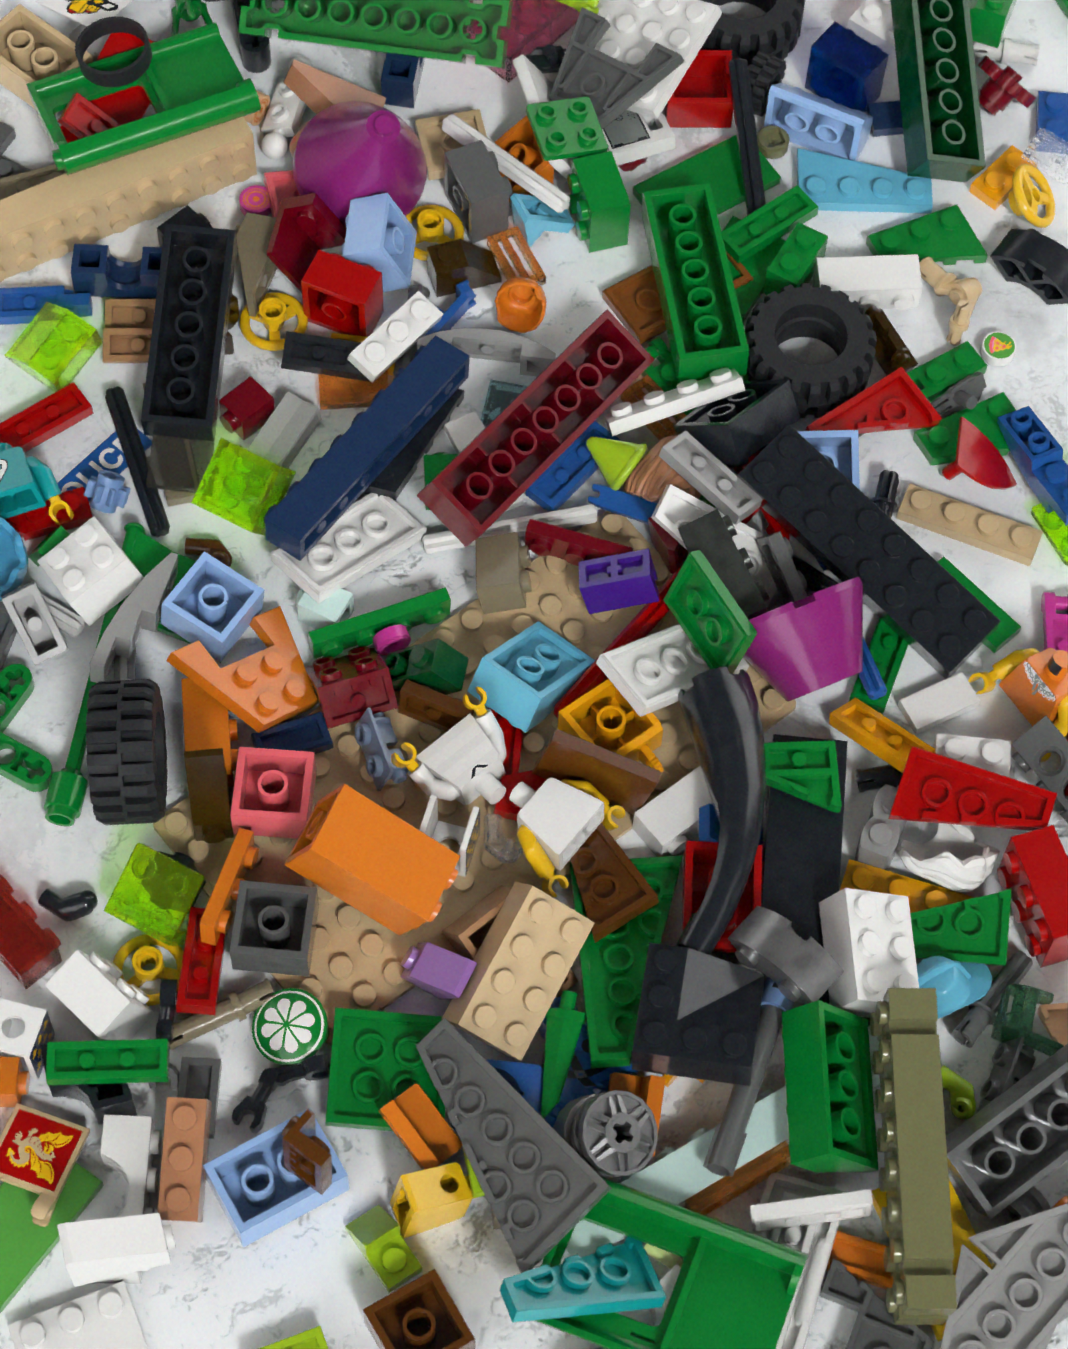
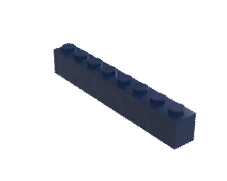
(366, 448)

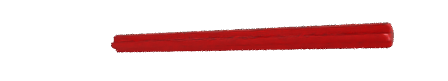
(636, 629)

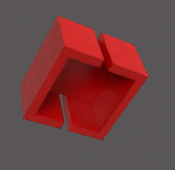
(703, 94)

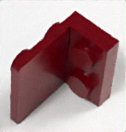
(300, 230)
(352, 685)

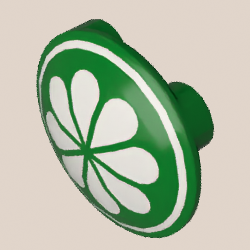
(290, 1027)

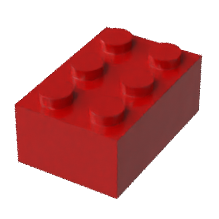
(1038, 880)

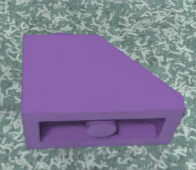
(437, 970)

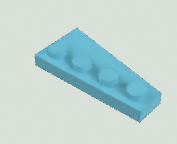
(860, 187)

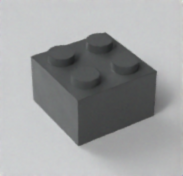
(477, 190)
(274, 928)

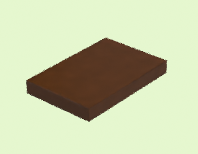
(615, 776)

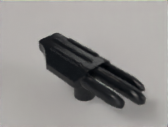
(547, 58)

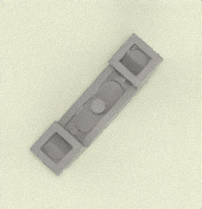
(497, 346)

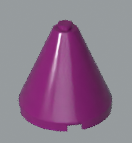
(359, 153)

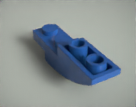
(1038, 458)

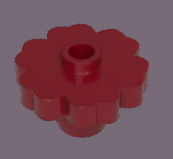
(1001, 87)

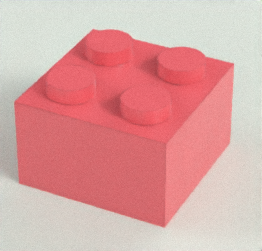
(273, 791)

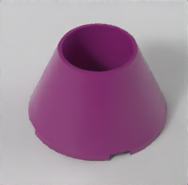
(810, 640)

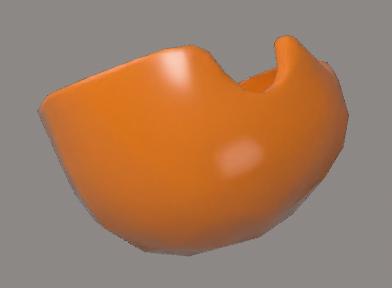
(520, 304)

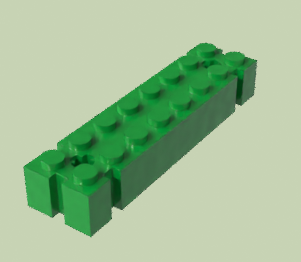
(389, 26)

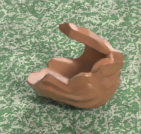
(653, 475)

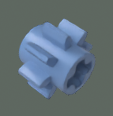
(107, 491)

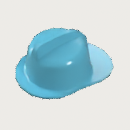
(955, 982)

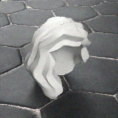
(950, 858)

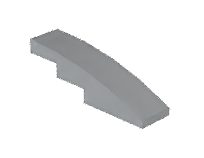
(138, 611)

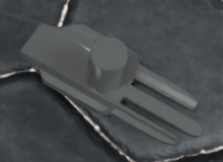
(961, 395)

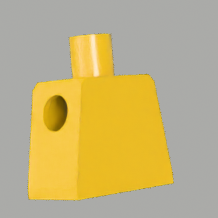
(430, 1198)

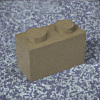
(502, 572)

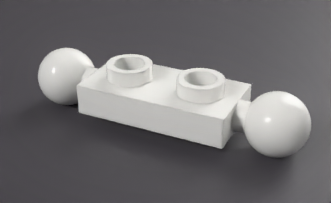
(282, 117)

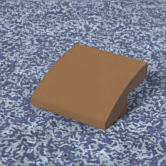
(127, 330)

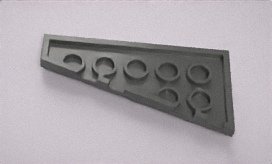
(521, 1162)

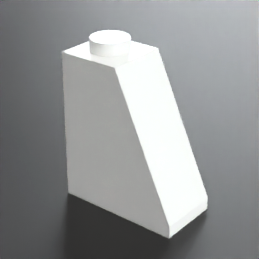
(114, 1246)

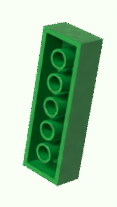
(694, 281)

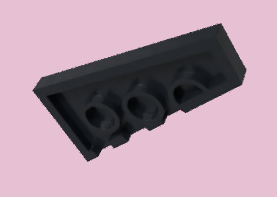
(402, 467)

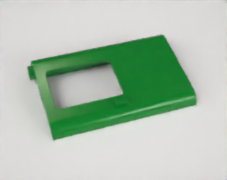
(188, 84)

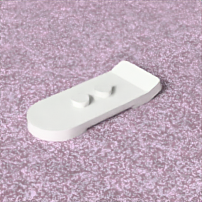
(812, 1239)

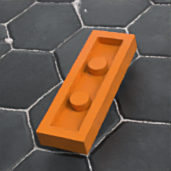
(217, 913)

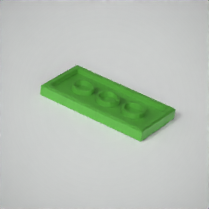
(27, 1244)

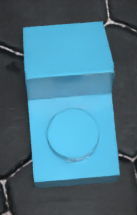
(535, 217)

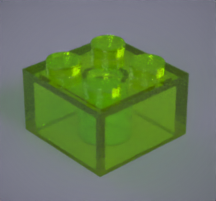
(242, 485)

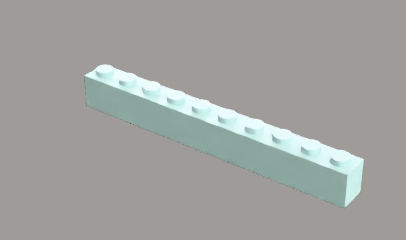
(681, 1171)

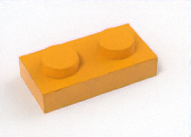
(996, 181)

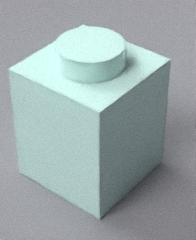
(328, 612)

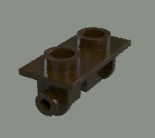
(890, 349)

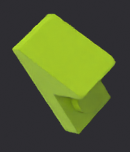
(384, 1248)

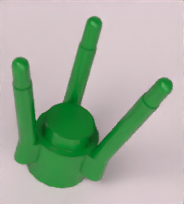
(189, 11)

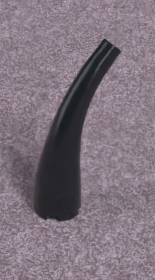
(731, 752)

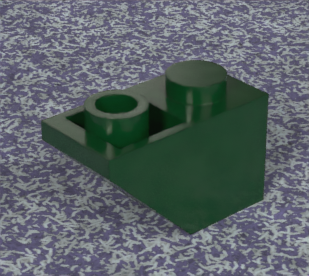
(430, 665)

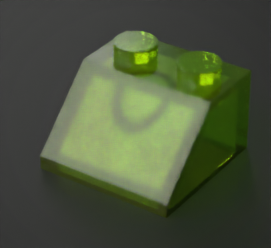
(54, 346)

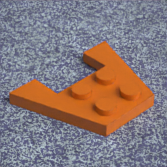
(259, 687)

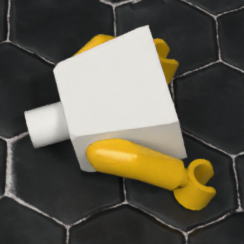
(558, 822)

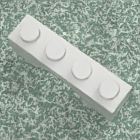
(129, 1150)

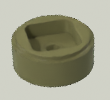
(773, 141)

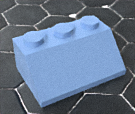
(818, 122)

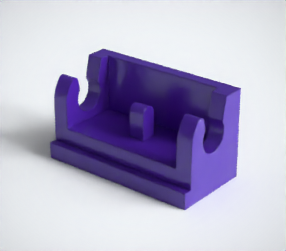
(618, 581)

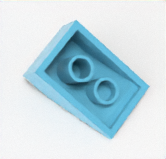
(529, 675)

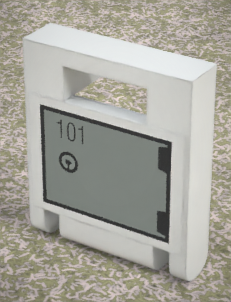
(632, 140)

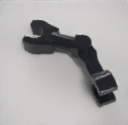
(165, 1026)
(311, 1069)

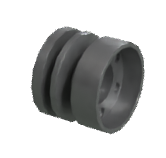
(610, 1131)

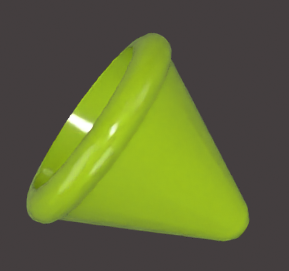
(615, 458)

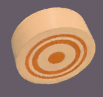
(257, 117)

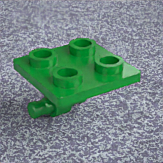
(566, 128)

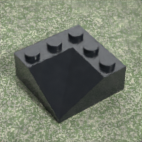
(697, 1016)

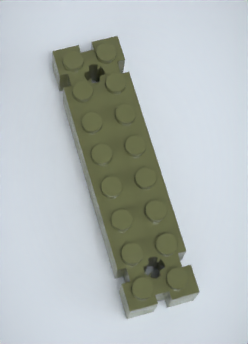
(914, 1158)

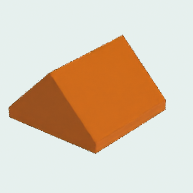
(522, 144)

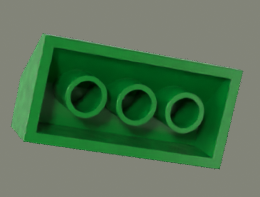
(829, 1090)

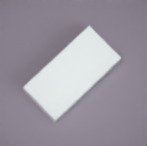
(939, 703)

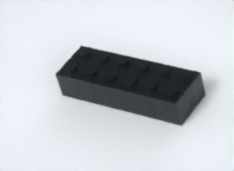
(189, 332)

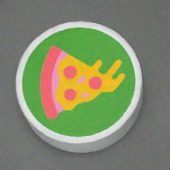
(998, 348)

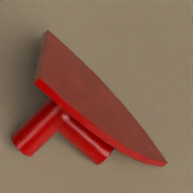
(979, 459)

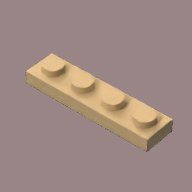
(969, 524)

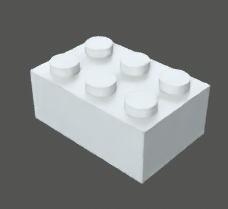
(872, 945)

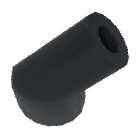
(70, 907)

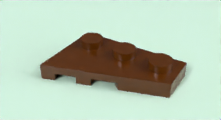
(609, 884)

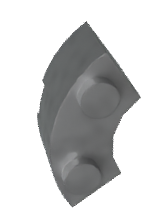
(796, 965)

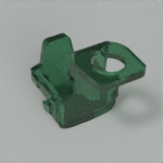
(1020, 1019)

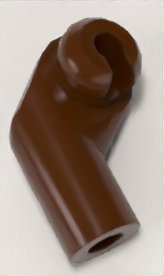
(213, 547)

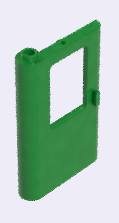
(728, 1291)

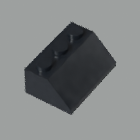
(742, 422)

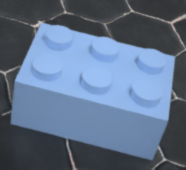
(260, 1191)

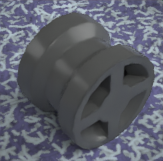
(1026, 1205)

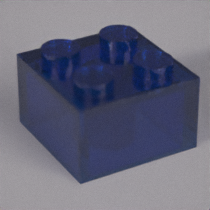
(846, 68)

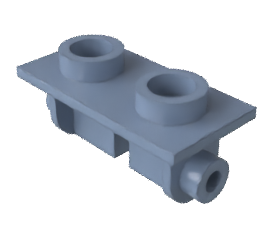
(374, 734)

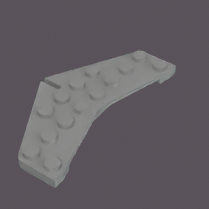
(1024, 1292)

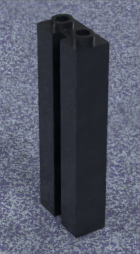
(802, 852)

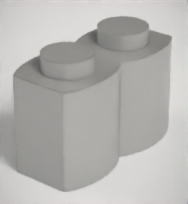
(880, 834)

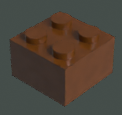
(418, 1318)

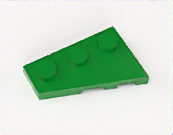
(939, 235)
(940, 442)
(965, 930)

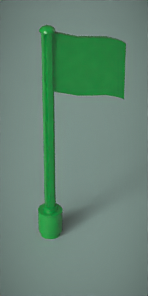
(68, 786)

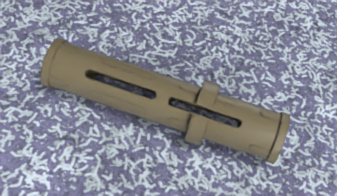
(227, 1010)

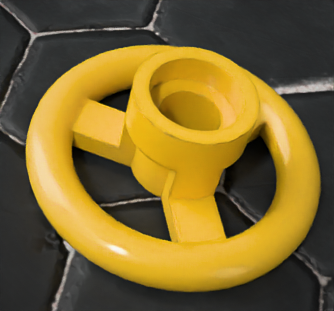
(1027, 197)
(431, 226)
(273, 315)
(149, 955)

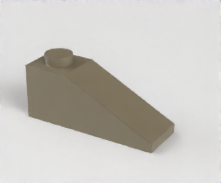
(256, 267)

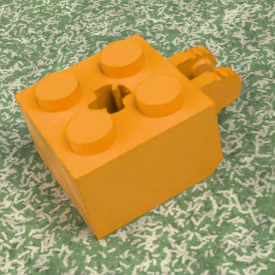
(612, 723)

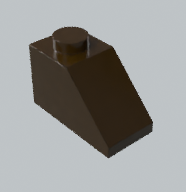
(458, 261)

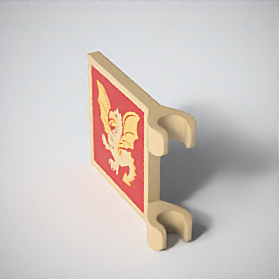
(39, 1156)

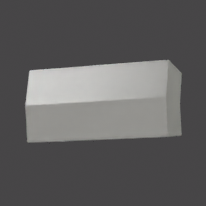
(287, 430)

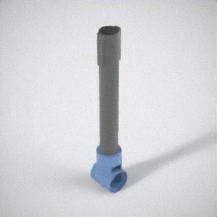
(730, 1133)

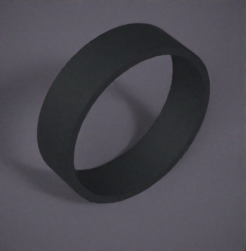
(107, 26)

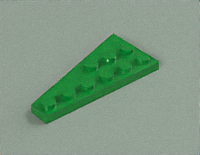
(616, 966)

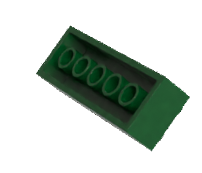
(938, 89)

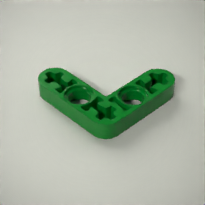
(14, 770)

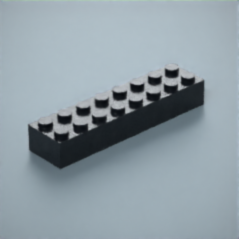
(861, 541)

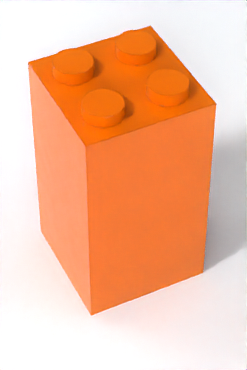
(373, 860)

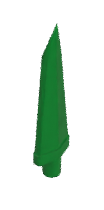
(561, 1038)

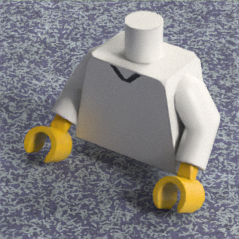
(463, 760)

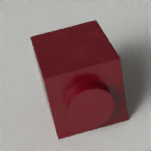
(246, 408)

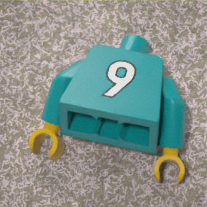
(27, 484)

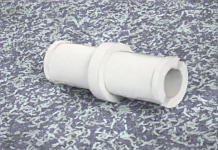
(1008, 52)

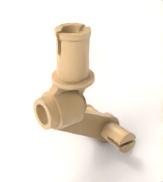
(962, 293)

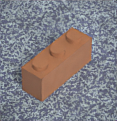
(183, 1159)

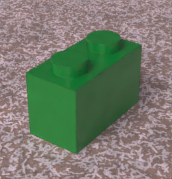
(795, 259)

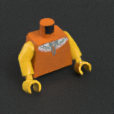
(1034, 684)

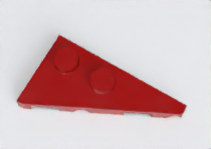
(884, 406)

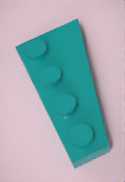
(598, 1283)

